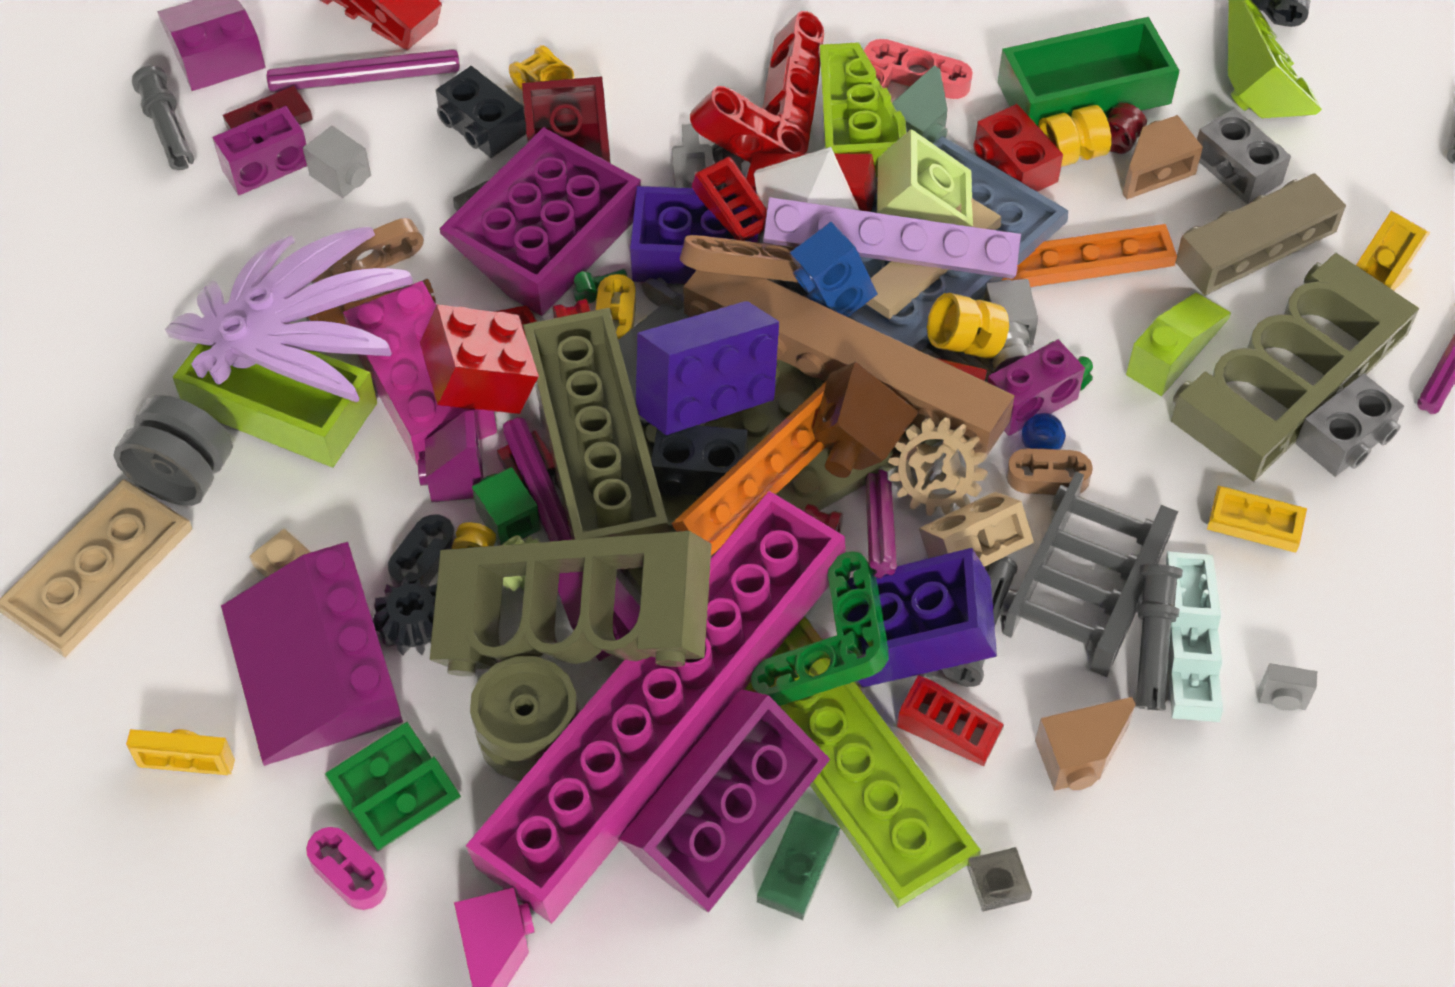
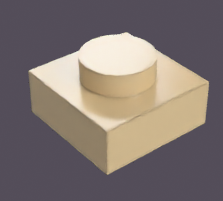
(277, 553)

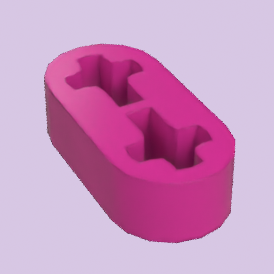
(354, 860)

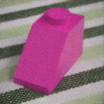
(494, 936)

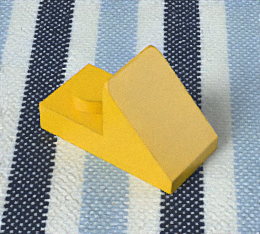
(1393, 250)

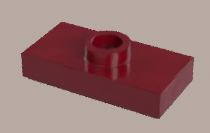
(289, 97)

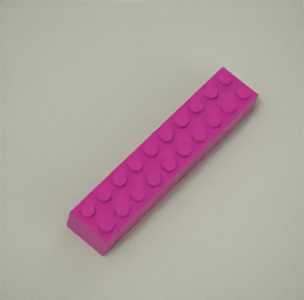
(652, 715)

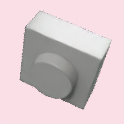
(1287, 687)

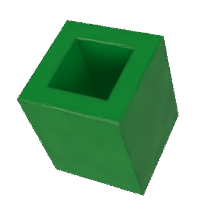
(506, 506)

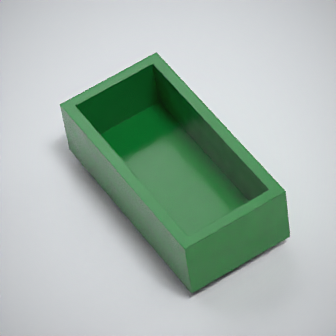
(1090, 68)

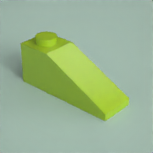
(1174, 342)

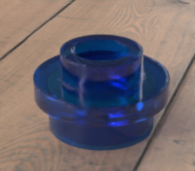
(1045, 425)

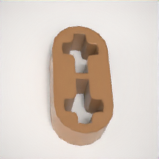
(1047, 469)

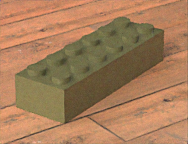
(594, 428)

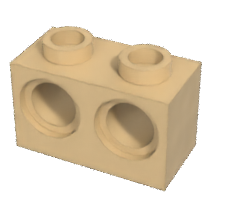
(988, 525)

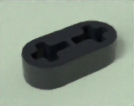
(417, 551)

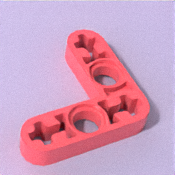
(890, 70)

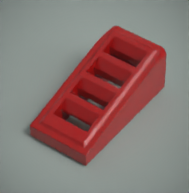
(728, 173)
(943, 700)

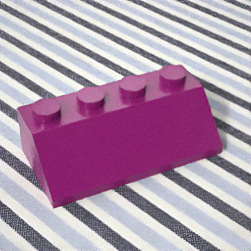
(725, 798)

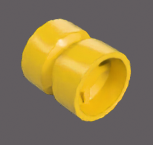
(1081, 136)
(967, 325)

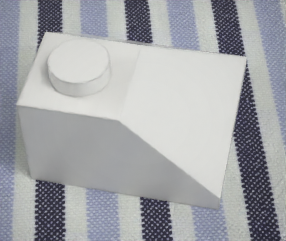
(806, 179)

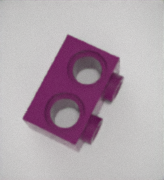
(261, 150)
(1040, 383)

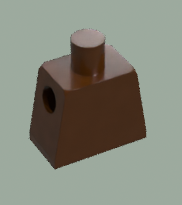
(859, 420)

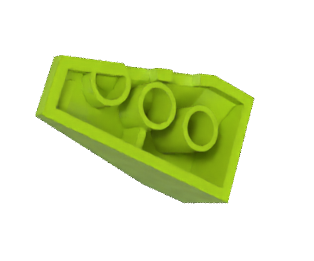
(1262, 68)
(855, 105)

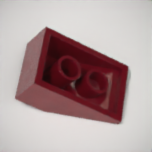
(570, 110)

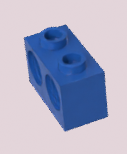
(833, 271)

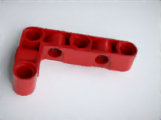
(788, 101)

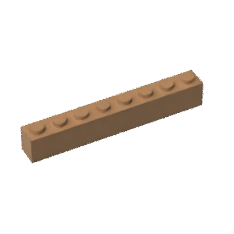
(825, 341)

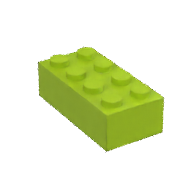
(281, 407)

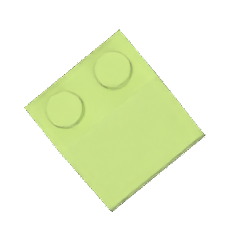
(923, 183)

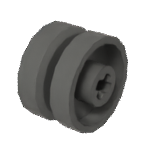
(173, 450)

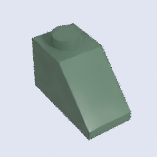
(925, 106)

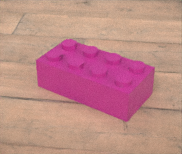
(403, 376)

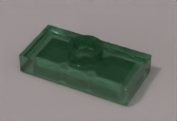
(798, 865)

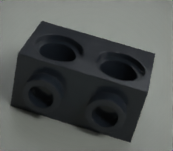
(480, 112)
(700, 452)

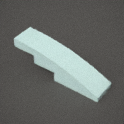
(1195, 641)

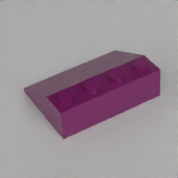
(543, 219)
(310, 656)

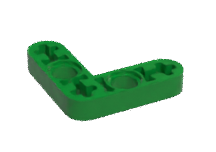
(840, 649)

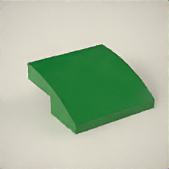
(392, 786)

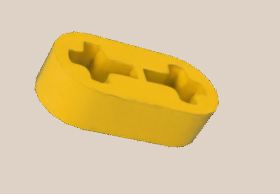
(626, 308)

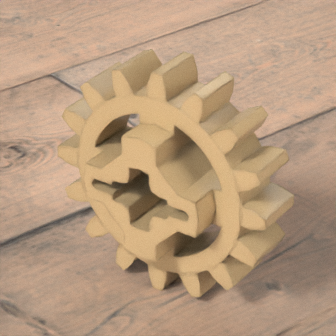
(953, 474)

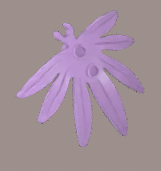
(261, 305)

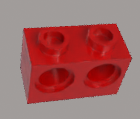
(1018, 148)

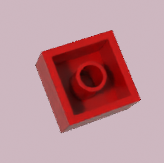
(478, 359)

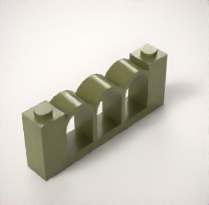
(1243, 432)
(669, 619)

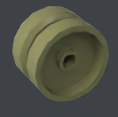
(521, 712)

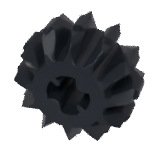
(406, 615)

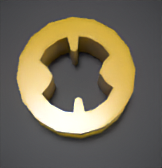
(473, 535)

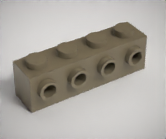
(1259, 233)

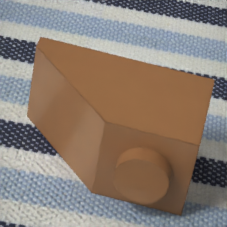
(1162, 156)
(1082, 742)

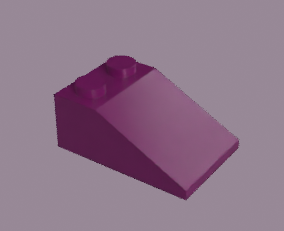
(212, 41)

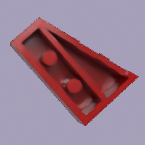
(395, 20)

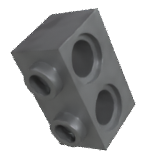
(1242, 156)
(1350, 425)

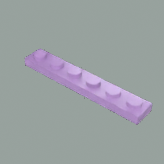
(897, 237)

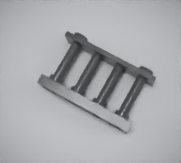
(1118, 604)

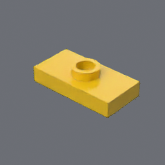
(1257, 519)
(180, 751)

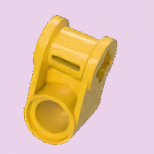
(539, 67)

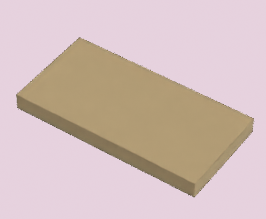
(94, 567)

